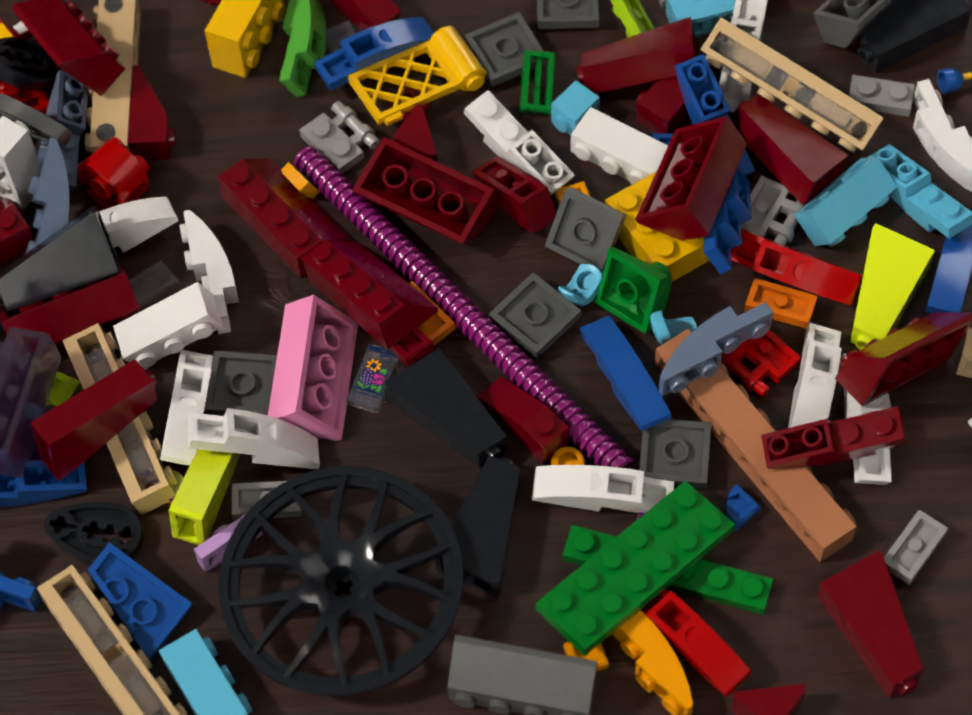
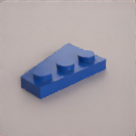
(139, 598)

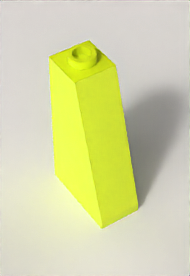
(888, 284)
(201, 495)

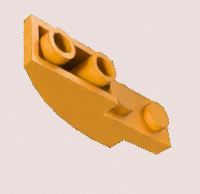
(656, 663)

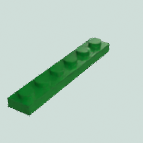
(702, 580)

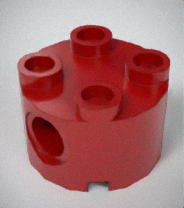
(114, 174)

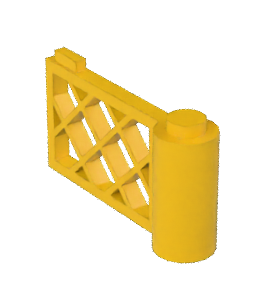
(453, 62)

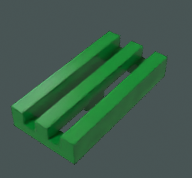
(535, 108)

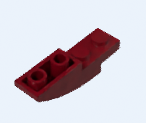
(834, 441)

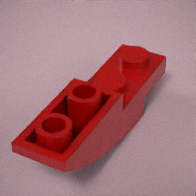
(796, 268)
(696, 642)

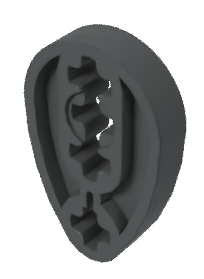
(39, 124)

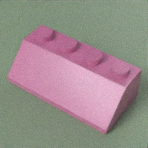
(314, 367)

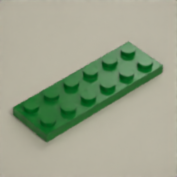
(634, 568)

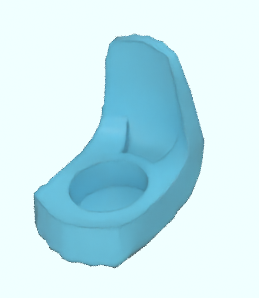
(583, 285)
(666, 329)

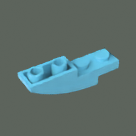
(920, 197)

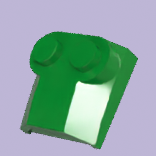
(633, 288)

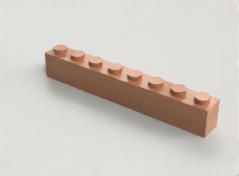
(738, 427)

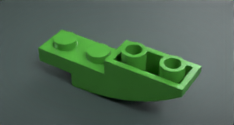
(307, 43)

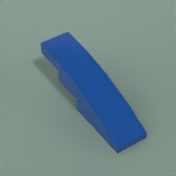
(727, 225)
(952, 274)
(626, 373)
(39, 485)

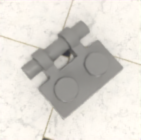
(333, 143)
(766, 202)

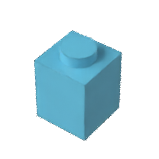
(572, 106)

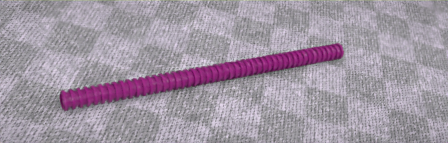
(459, 309)

